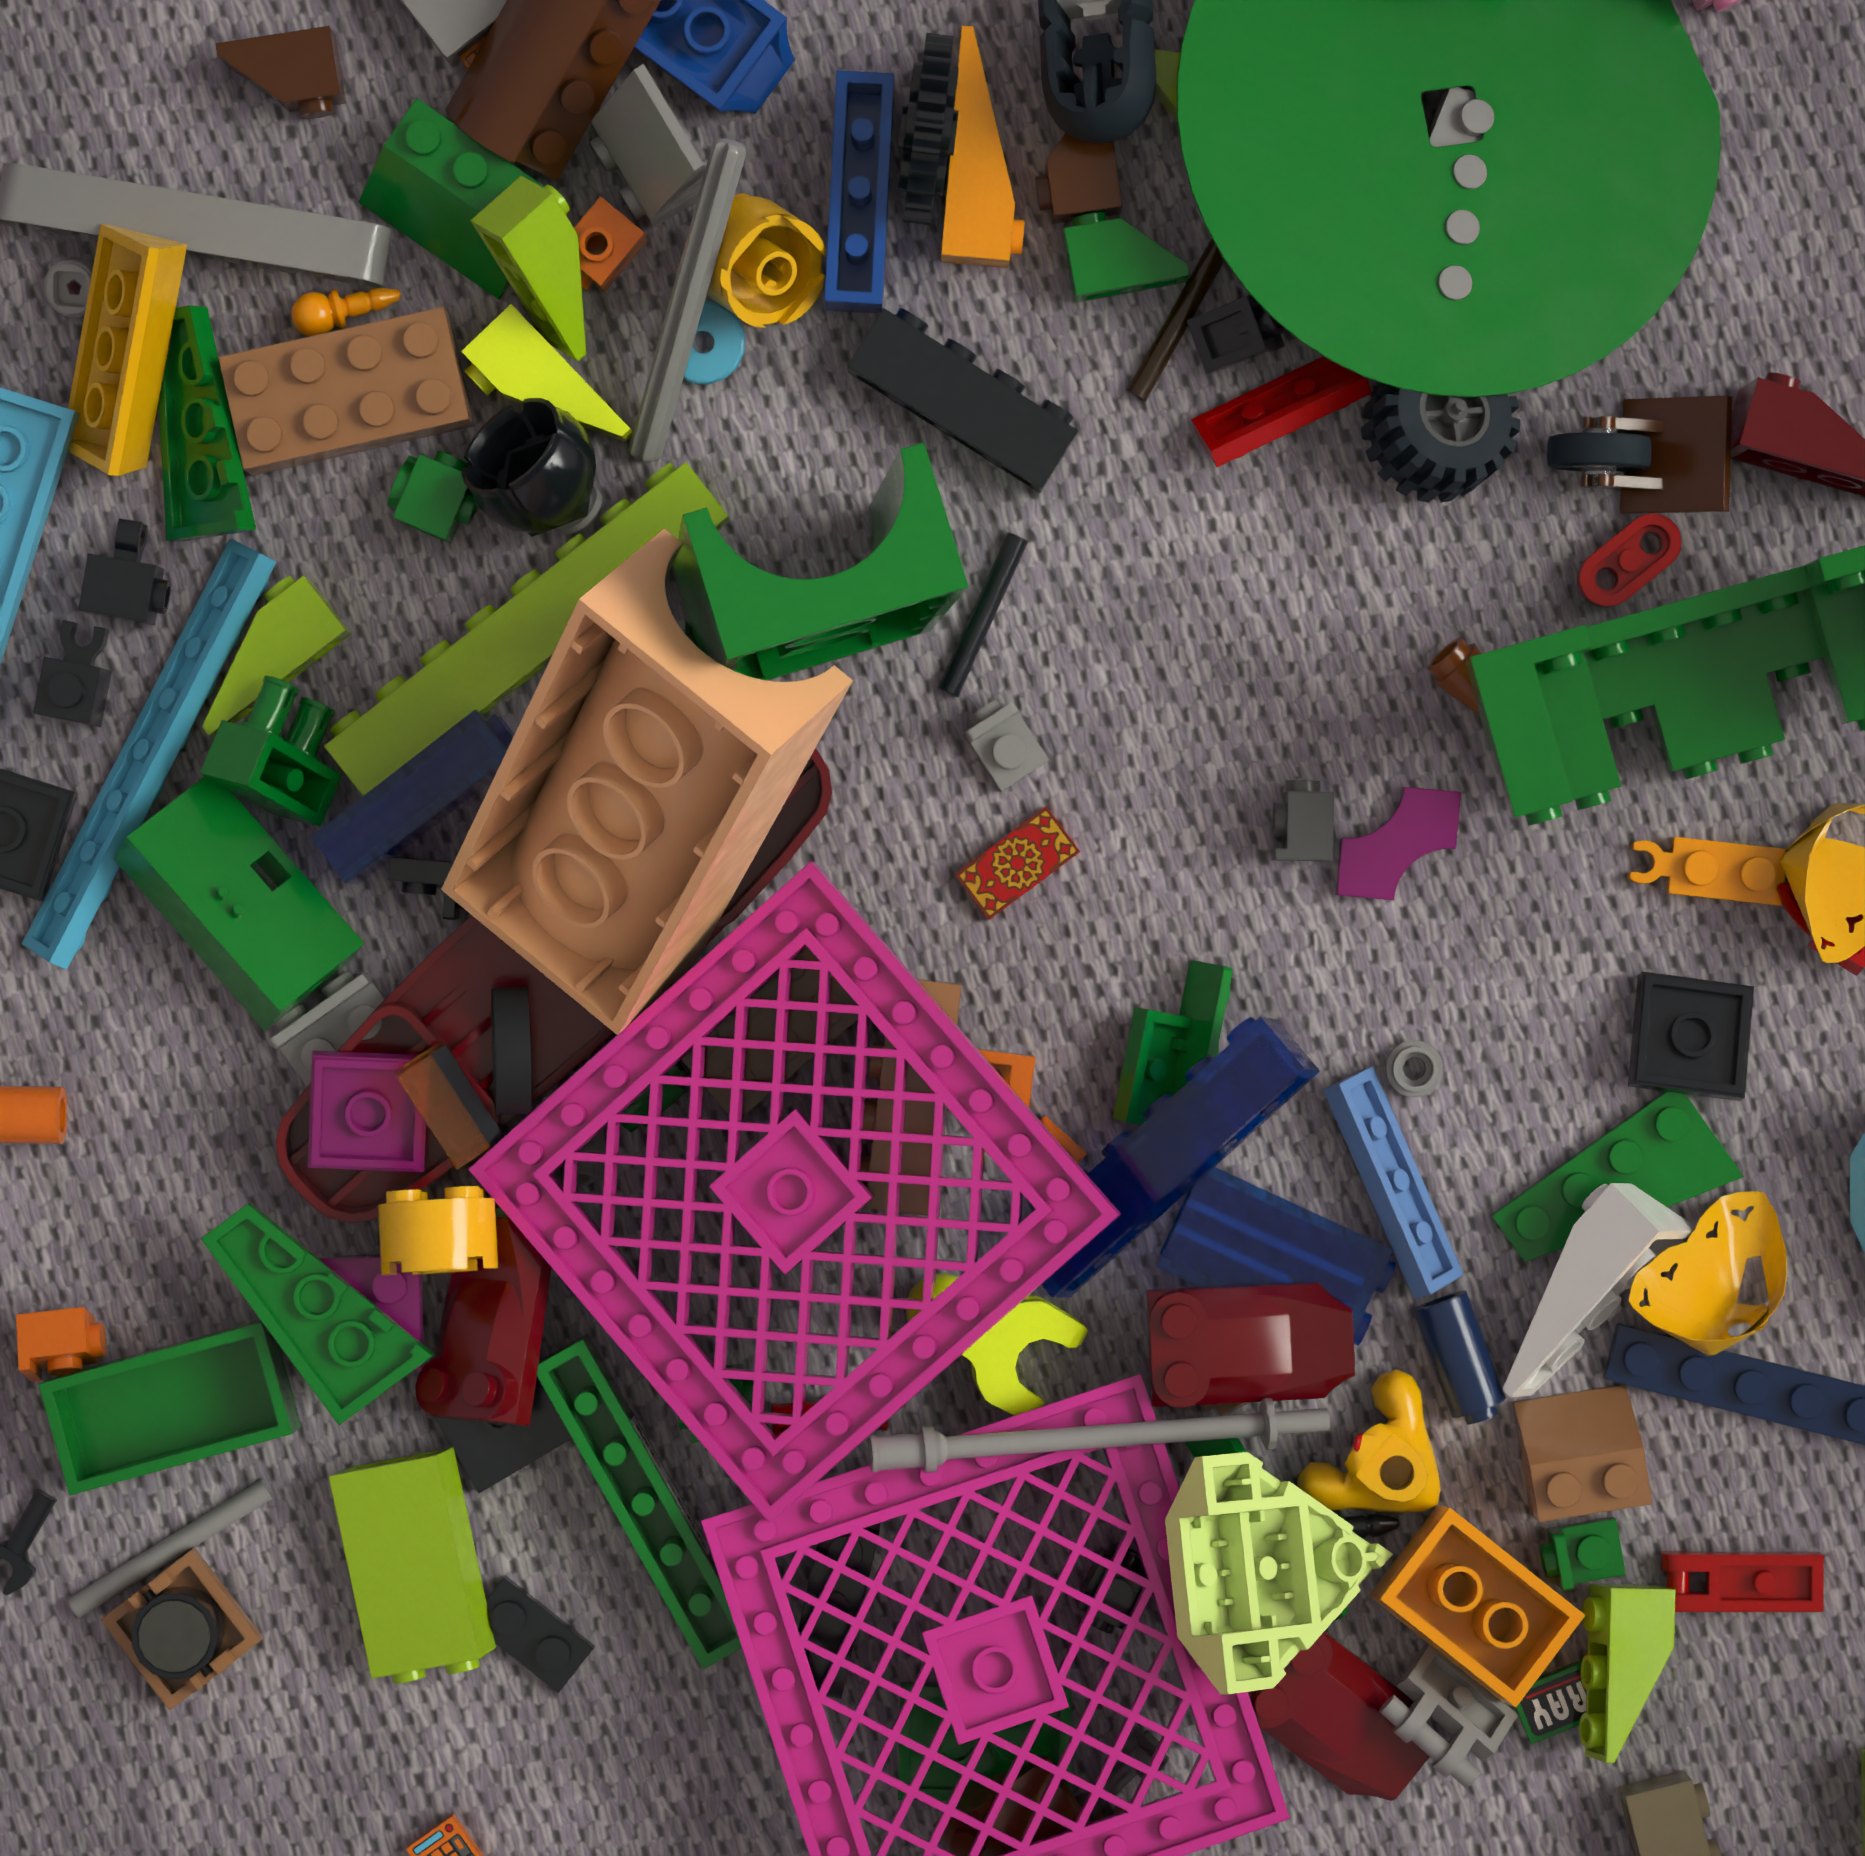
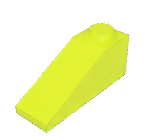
(525, 366)

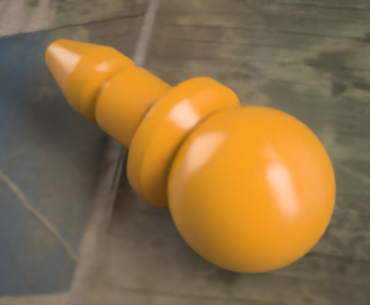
(318, 314)

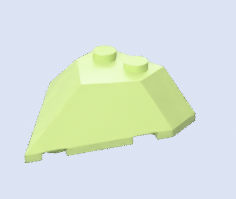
(1257, 1570)

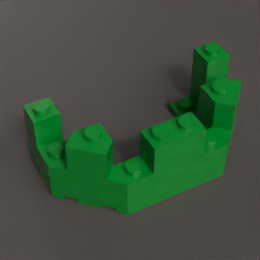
(1689, 661)

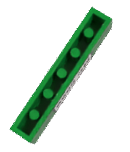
(641, 1496)

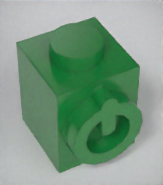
(432, 495)

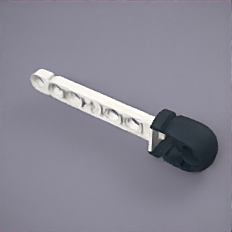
(1100, 105)

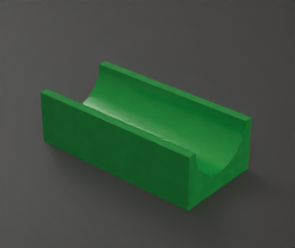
(786, 625)

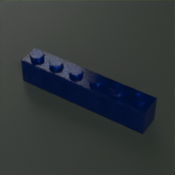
(1188, 1138)

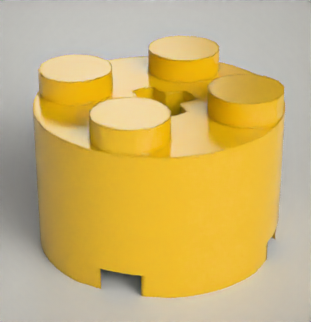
(767, 263)
(437, 1232)

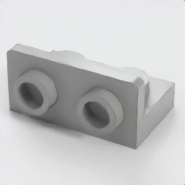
(329, 1023)

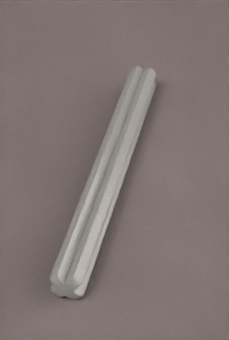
(687, 299)

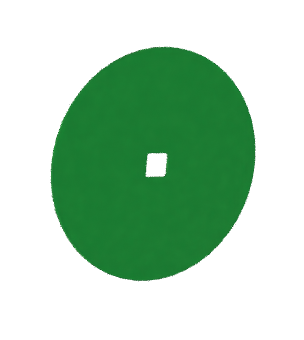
(1336, 205)

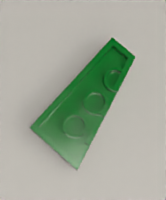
(199, 445)
(1657, 1149)
(319, 1320)

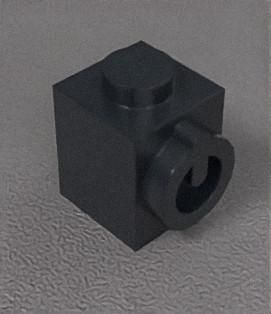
(1121, 1593)

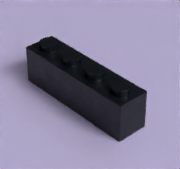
(962, 399)

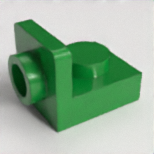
(1582, 1552)

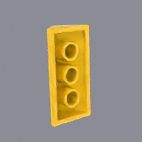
(124, 347)

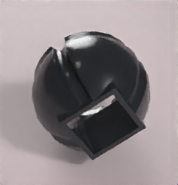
(531, 468)

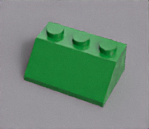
(432, 186)

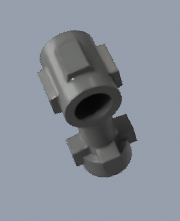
(1139, 1746)

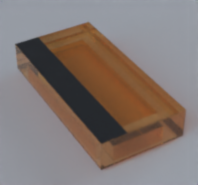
(449, 1105)

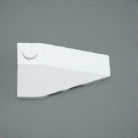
(1599, 1261)

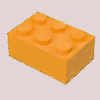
(1476, 1605)

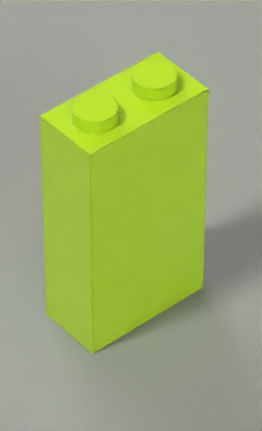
(413, 1565)

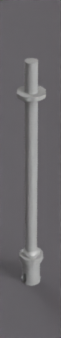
(932, 1448)

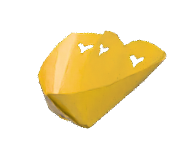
(1829, 884)
(1706, 1284)

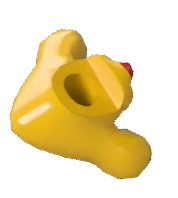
(1389, 1463)

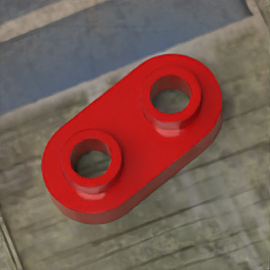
(1628, 561)

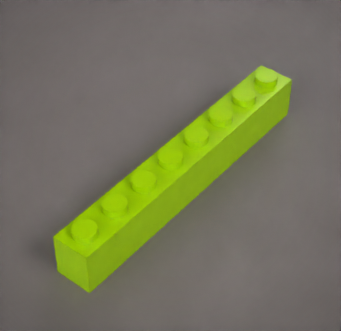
(510, 642)

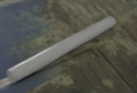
(170, 1548)

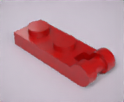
(1747, 1581)

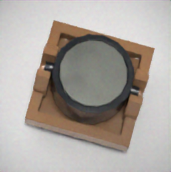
(182, 1629)

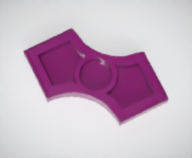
(1420, 824)

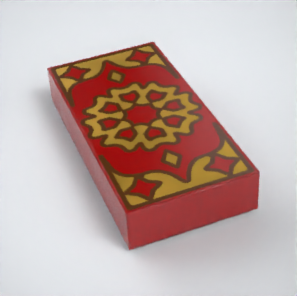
(1017, 863)

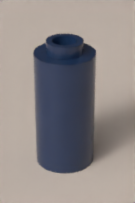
(1460, 1357)

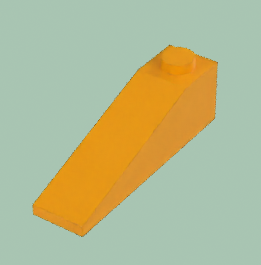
(979, 193)

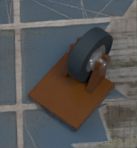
(1669, 449)

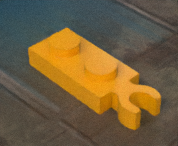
(1715, 870)

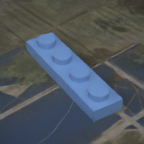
(1393, 1182)

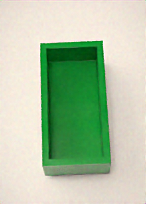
(169, 1406)

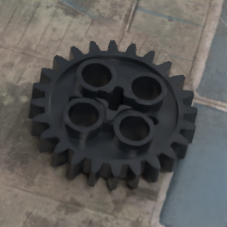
(928, 129)

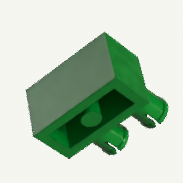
(271, 771)

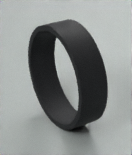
(511, 1050)

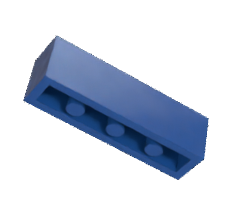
(859, 191)

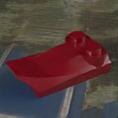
(490, 1337)
(1247, 1343)
(1333, 1722)

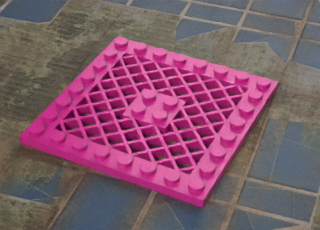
(792, 1192)
(995, 1662)

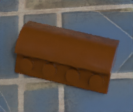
(546, 76)

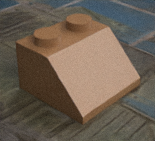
(1581, 1453)

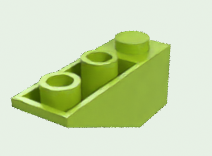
(1627, 1649)

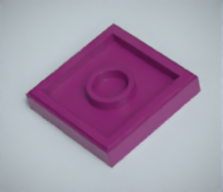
(363, 1114)

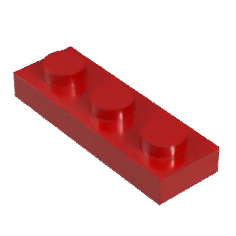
(1277, 409)

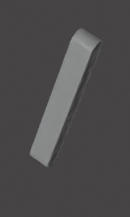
(208, 224)

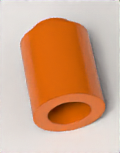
(33, 1114)

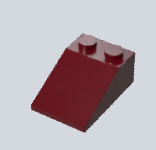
(1796, 435)

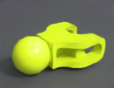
(996, 1352)

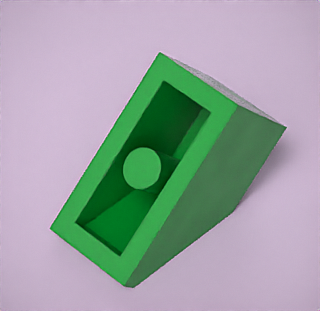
(1116, 259)

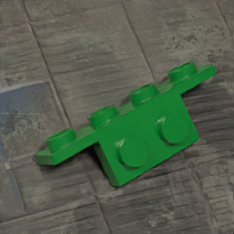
(1167, 1045)

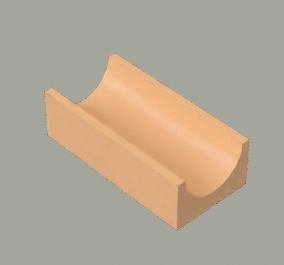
(633, 796)

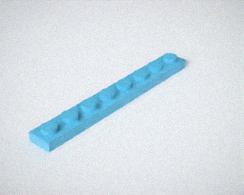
(149, 752)

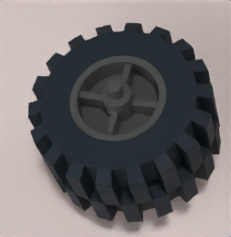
(1438, 441)

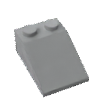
(649, 150)

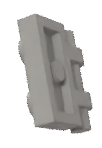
(1458, 1704)

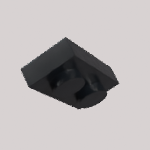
(535, 1635)

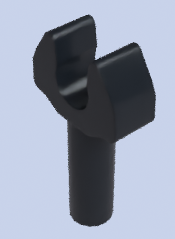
(16, 1547)

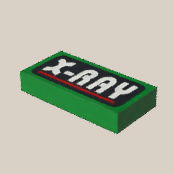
(1553, 1703)

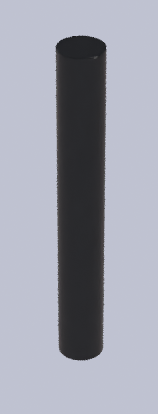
(983, 614)

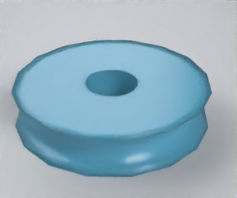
(727, 348)

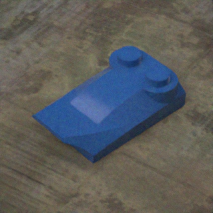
(720, 49)

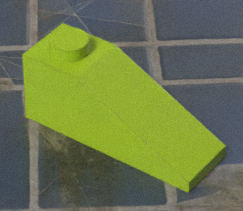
(539, 258)
(281, 643)

